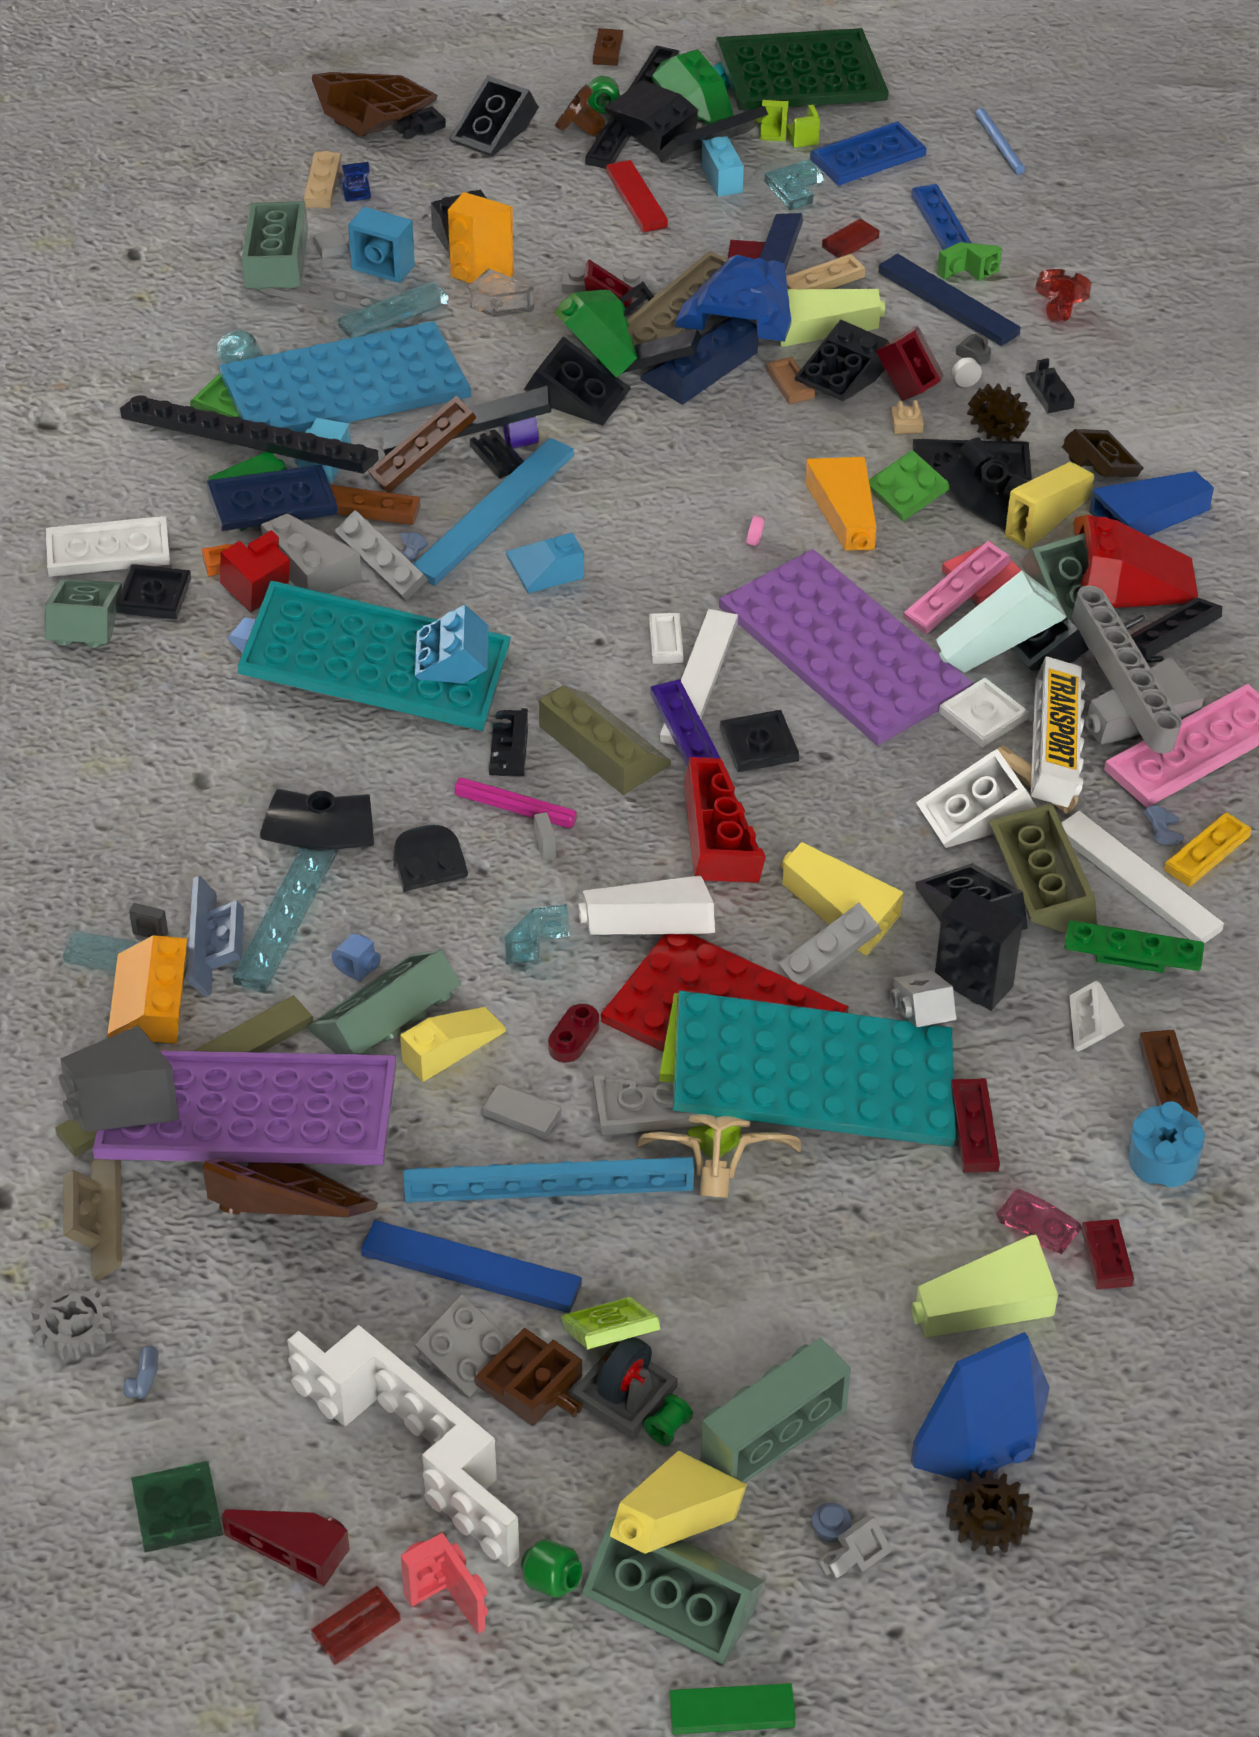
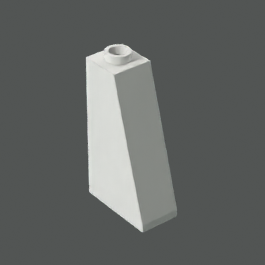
(649, 908)

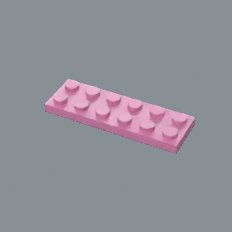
(1203, 745)

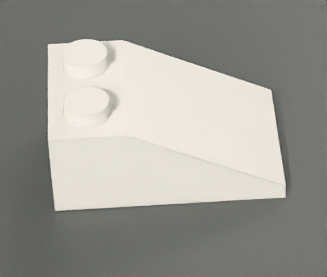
(979, 794)

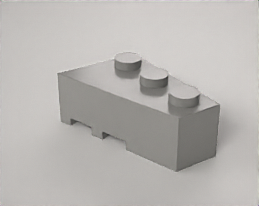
(315, 558)

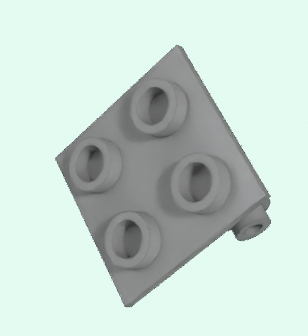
(460, 1344)

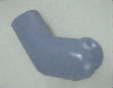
(147, 1370)

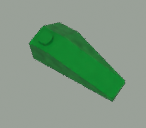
(601, 325)

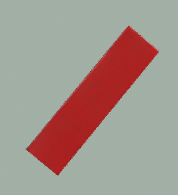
(637, 196)

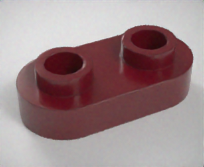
(579, 1028)

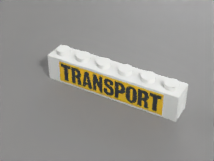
(1057, 732)

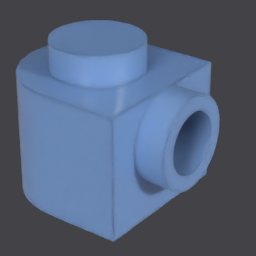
(356, 956)

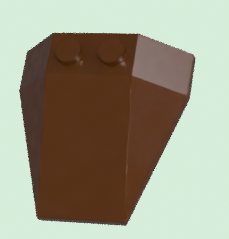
(369, 100)
(280, 1190)

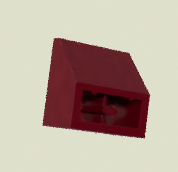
(910, 363)

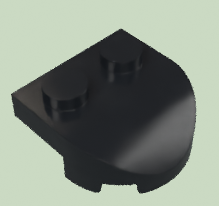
(428, 857)

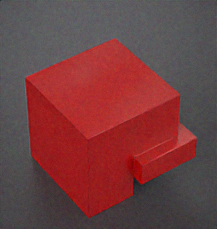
(251, 569)

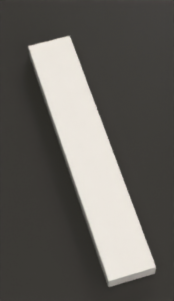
(705, 661)
(1141, 879)

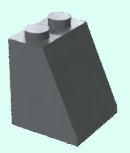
(119, 1083)

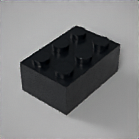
(978, 948)

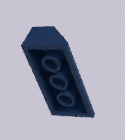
(717, 354)

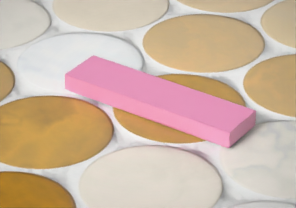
(957, 587)

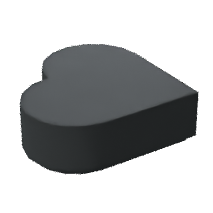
(975, 347)

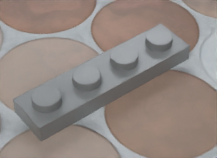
(381, 555)

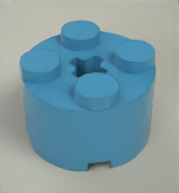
(1166, 1145)

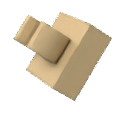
(907, 418)

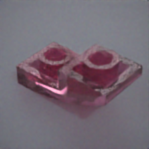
(1036, 1216)

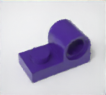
(521, 433)

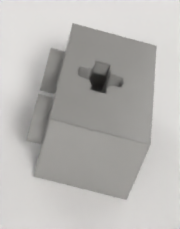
(923, 998)

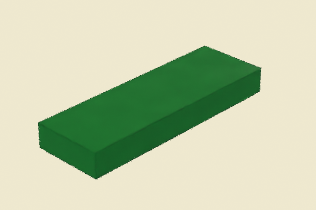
(732, 1708)

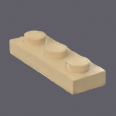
(322, 179)
(828, 275)

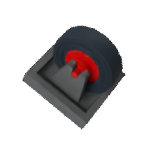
(625, 1386)

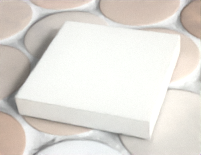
(983, 712)

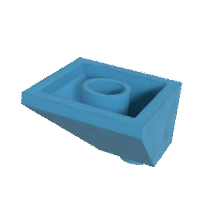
(548, 562)

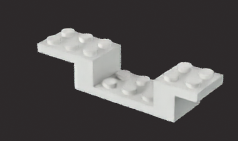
(461, 1452)

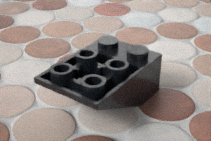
(844, 362)

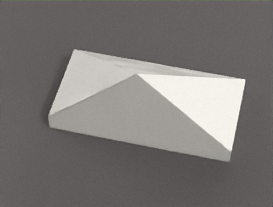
(1092, 1016)

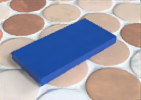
(868, 153)

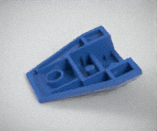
(985, 1413)

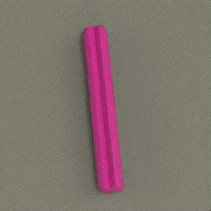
(514, 802)

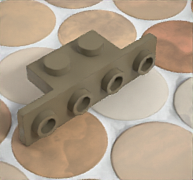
(94, 1214)

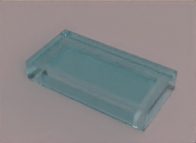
(95, 950)

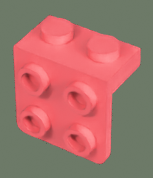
(439, 1565)

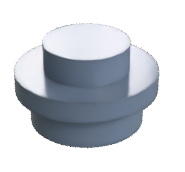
(830, 1521)

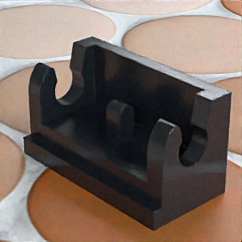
(509, 743)

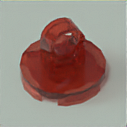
(1062, 292)

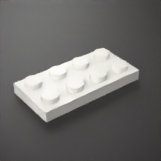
(107, 546)

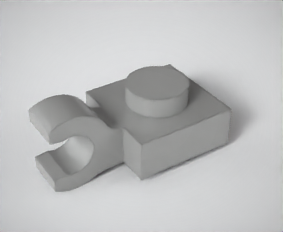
(861, 1548)

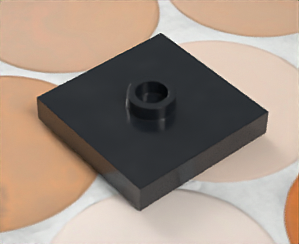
(153, 591)
(759, 740)

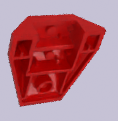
(1133, 566)

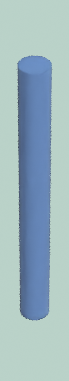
(1000, 141)

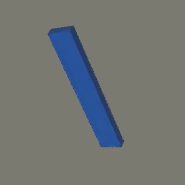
(472, 1266)

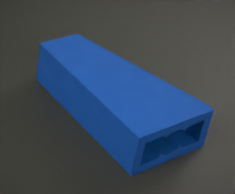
(1153, 502)

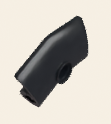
(971, 484)
(318, 820)

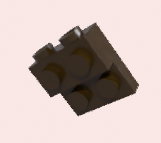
(1102, 452)

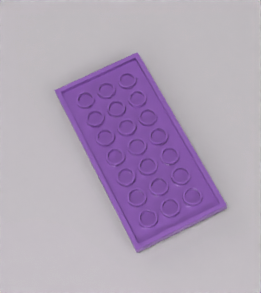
(845, 646)
(267, 1110)

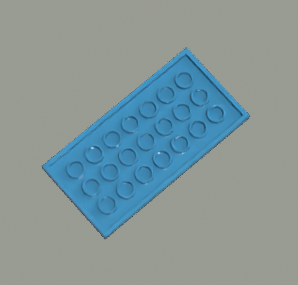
(347, 379)

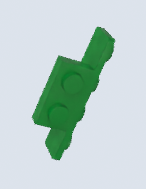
(1133, 947)

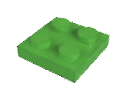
(908, 485)

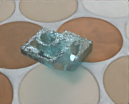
(538, 924)

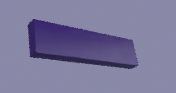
(683, 721)

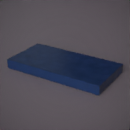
(268, 495)

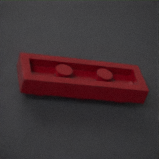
(975, 1126)

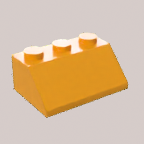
(480, 237)
(149, 988)

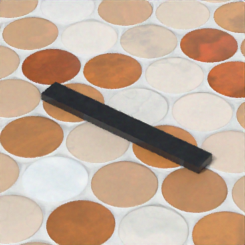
(614, 135)

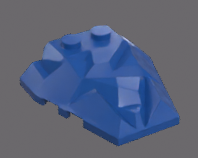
(743, 290)

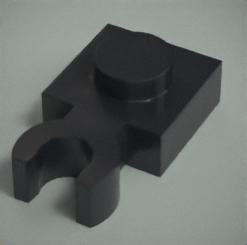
(423, 121)

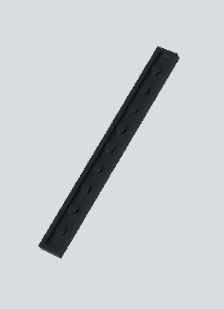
(250, 434)

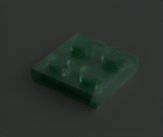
(176, 1506)

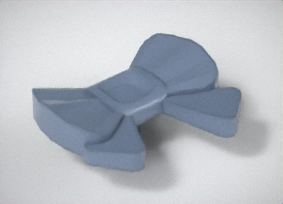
(414, 543)
(1160, 819)

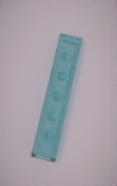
(283, 919)

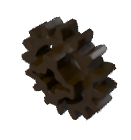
(998, 413)
(989, 1512)

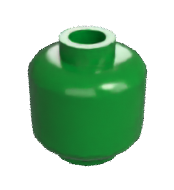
(604, 93)
(551, 1568)

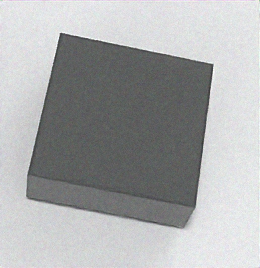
(148, 921)

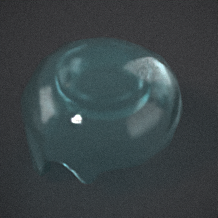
(237, 347)

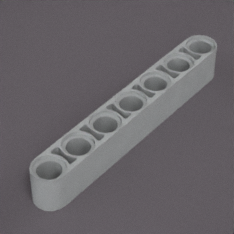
(1126, 669)

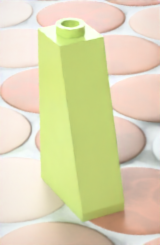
(819, 310)
(988, 1292)

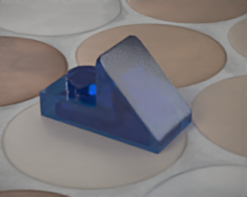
(354, 181)

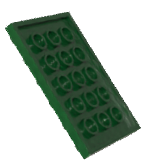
(801, 68)

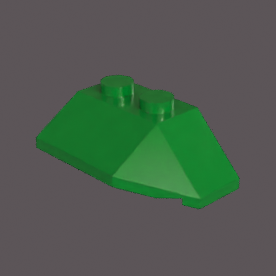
(697, 82)

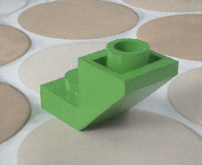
(976, 259)

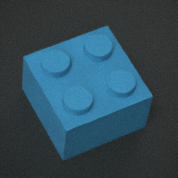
(381, 244)

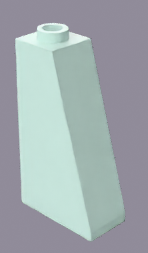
(1000, 622)

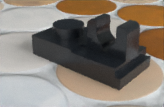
(1049, 388)

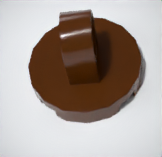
(581, 114)

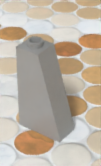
(1110, 720)

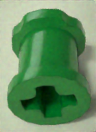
(668, 1419)

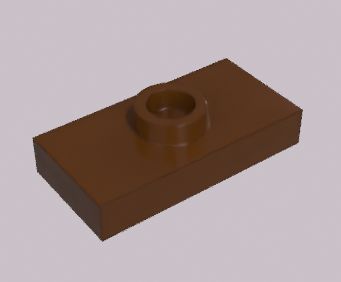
(608, 46)

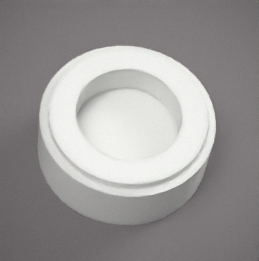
(966, 372)

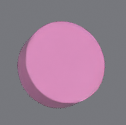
(755, 530)

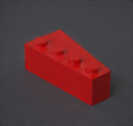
(718, 831)

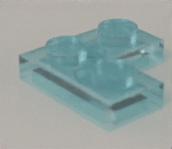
(792, 182)

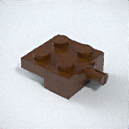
(532, 1377)

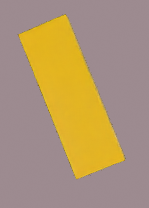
(1207, 849)

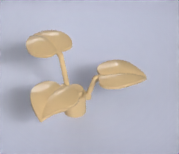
(715, 1174)

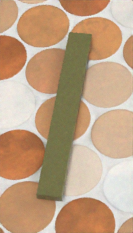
(251, 1036)

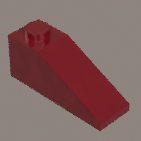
(293, 1539)

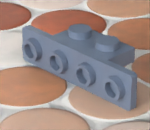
(213, 936)

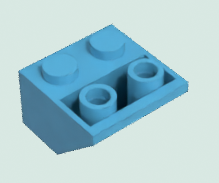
(452, 647)

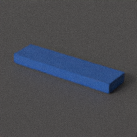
(939, 216)

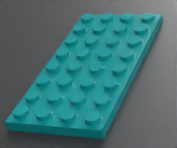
(361, 656)
(814, 1069)

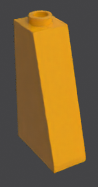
(844, 498)

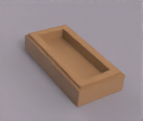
(783, 375)

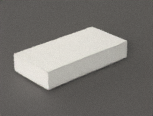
(666, 638)

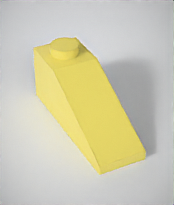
(447, 1039)

